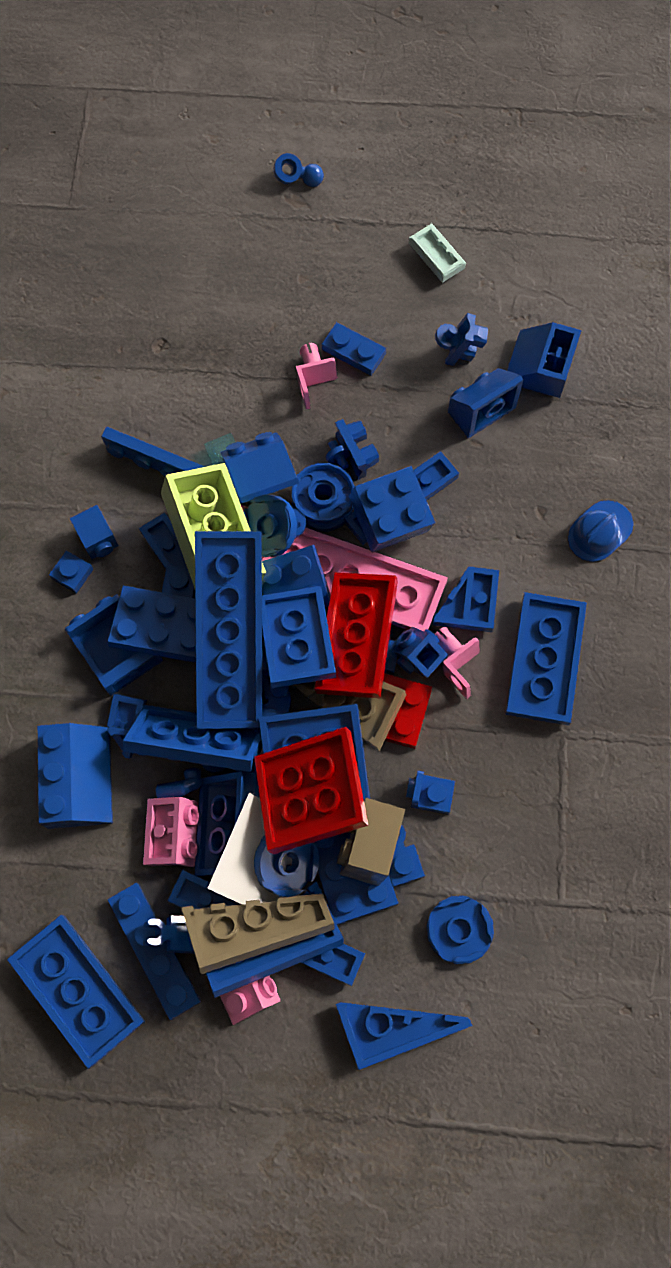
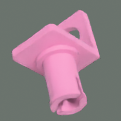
(313, 371)
(457, 657)

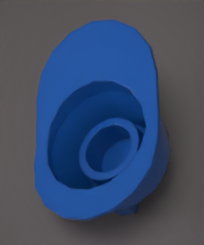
(600, 530)

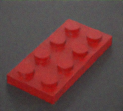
(359, 633)

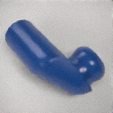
(180, 788)

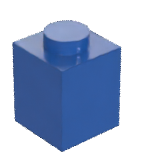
(94, 532)

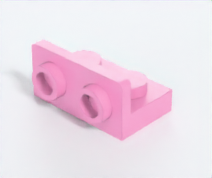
(171, 832)

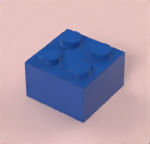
(391, 509)

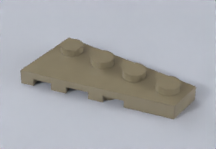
(374, 713)
(243, 931)

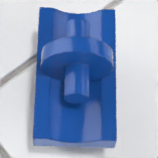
(461, 340)
(358, 458)

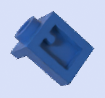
(430, 793)

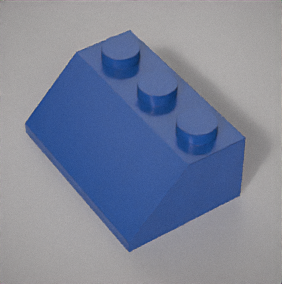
(74, 775)
(219, 808)

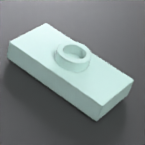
(437, 252)

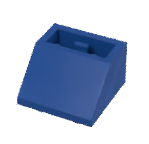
(544, 357)

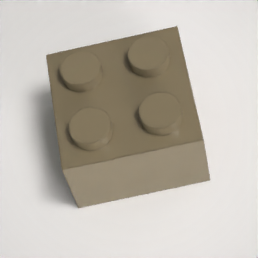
(371, 848)

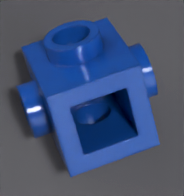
(419, 651)

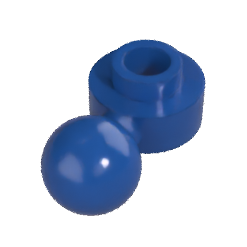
(311, 174)

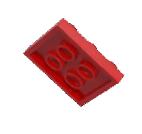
(310, 791)

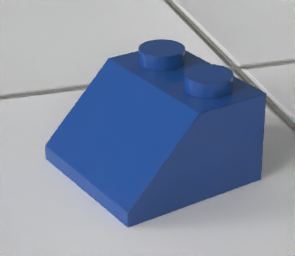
(485, 400)
(259, 466)

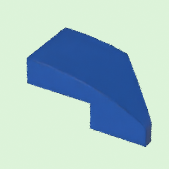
(122, 716)

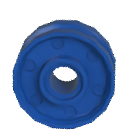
(323, 480)

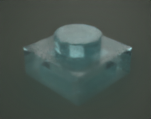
(217, 445)

